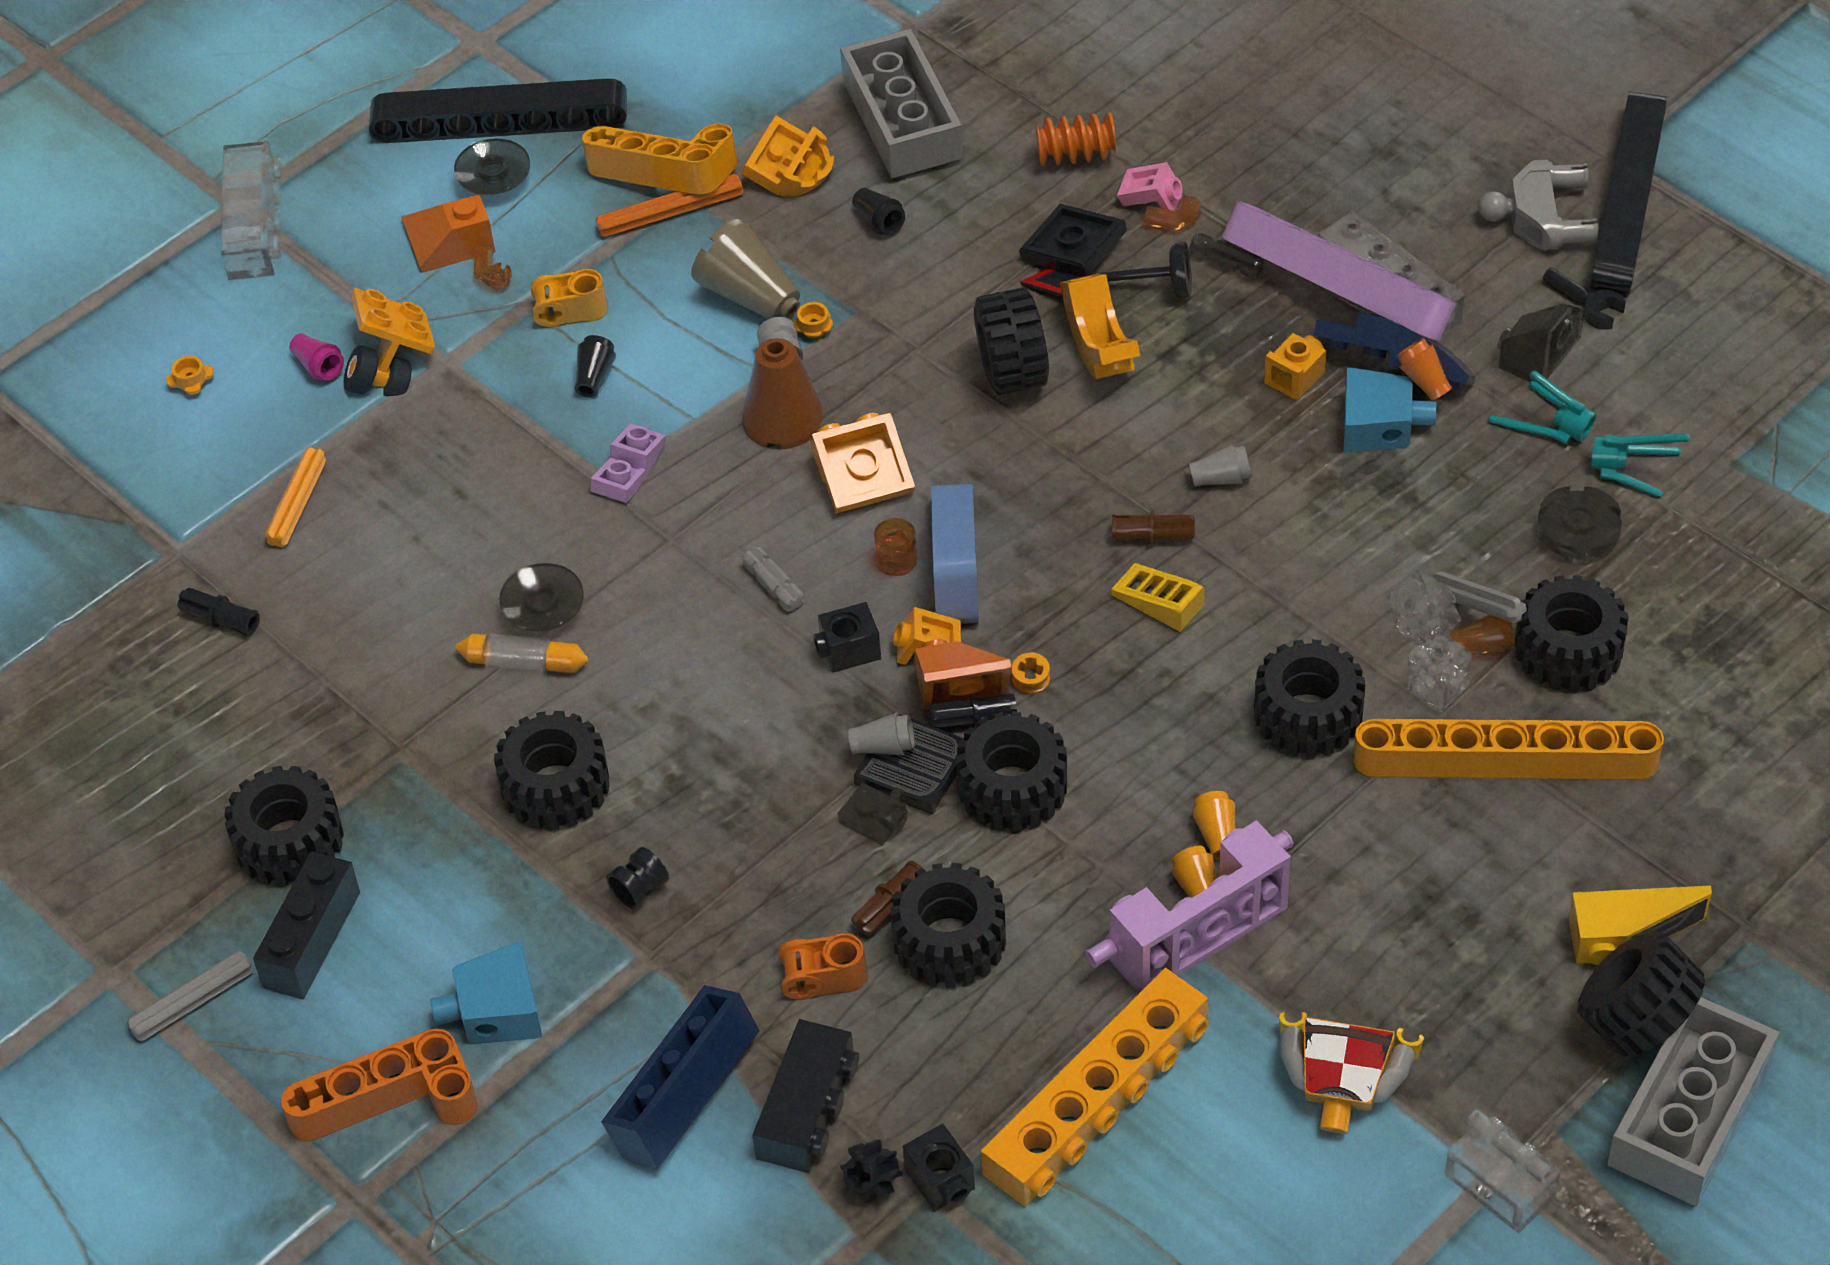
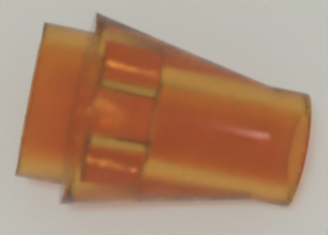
(1485, 635)

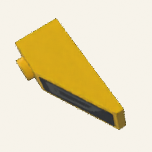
(1609, 918)

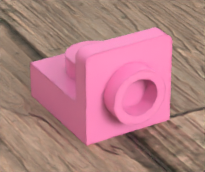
(1151, 184)

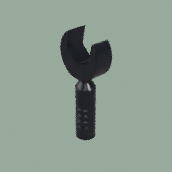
(1593, 302)

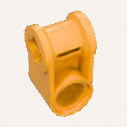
(572, 296)

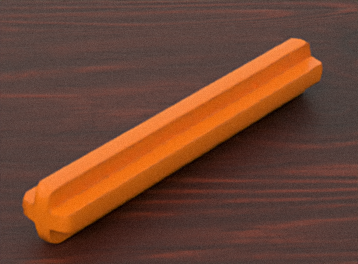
(665, 207)

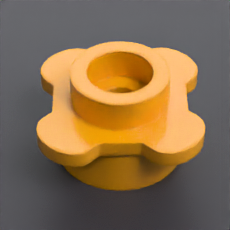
(189, 374)

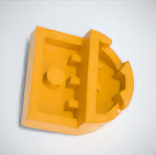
(789, 159)

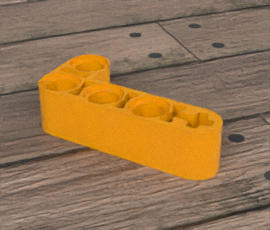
(662, 161)

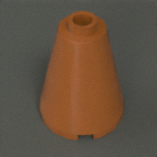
(780, 398)

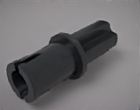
(219, 611)
(969, 710)

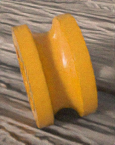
(1030, 661)

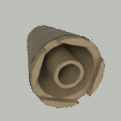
(745, 272)

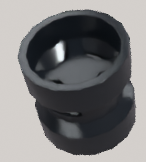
(639, 876)

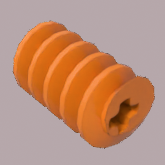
(1076, 138)

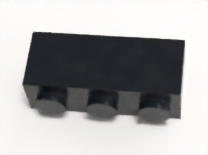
(306, 925)
(805, 1096)

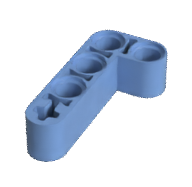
(954, 552)

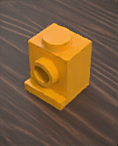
(1299, 357)

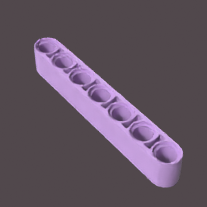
(1339, 270)

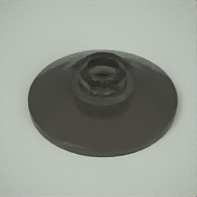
(492, 166)
(541, 597)

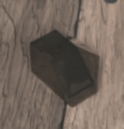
(1540, 341)

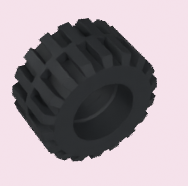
(1011, 341)
(1566, 658)
(1311, 671)
(1012, 743)
(557, 796)
(277, 799)
(945, 895)
(1641, 993)

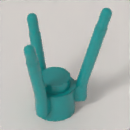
(1572, 417)
(1612, 453)

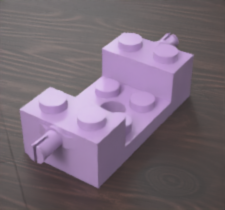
(1244, 896)

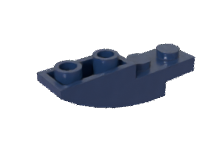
(1383, 335)

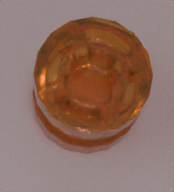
(895, 547)

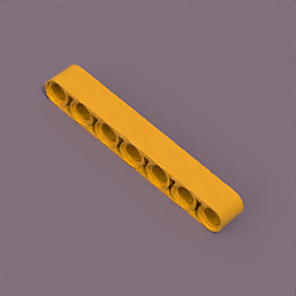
(1507, 749)

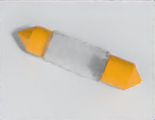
(522, 653)

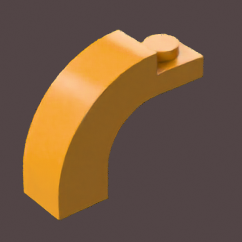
(1096, 327)

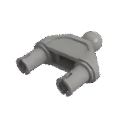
(1534, 206)

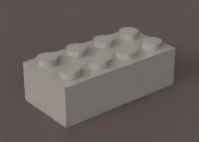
(901, 103)
(1693, 1101)

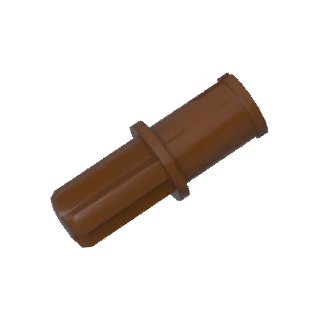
(1152, 527)
(878, 908)

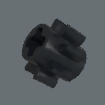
(871, 1170)

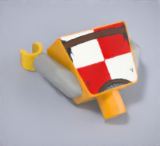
(1344, 1065)

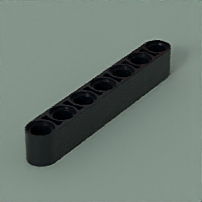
(497, 110)
(1629, 192)

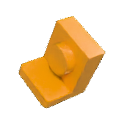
(923, 627)

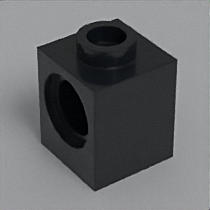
(848, 637)
(935, 1151)

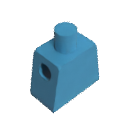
(1381, 411)
(492, 998)

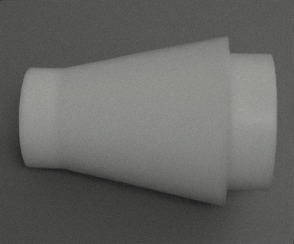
(1222, 467)
(883, 736)

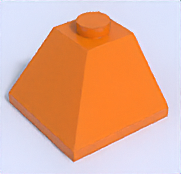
(448, 232)
(957, 670)

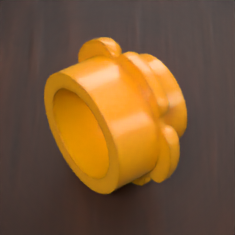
(813, 320)

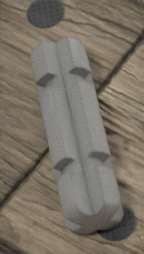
(773, 579)

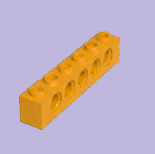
(1163, 1002)

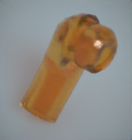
(1174, 219)
(488, 273)

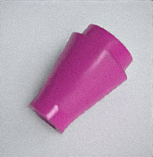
(318, 357)

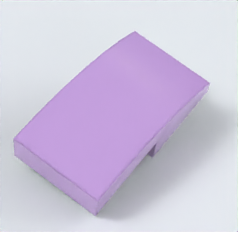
(629, 463)

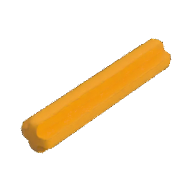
(295, 497)

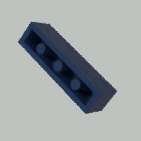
(680, 1076)

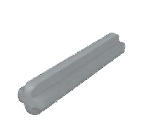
(1483, 598)
(189, 995)

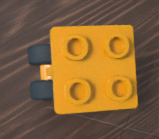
(395, 325)

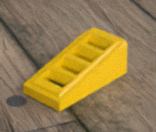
(1175, 615)

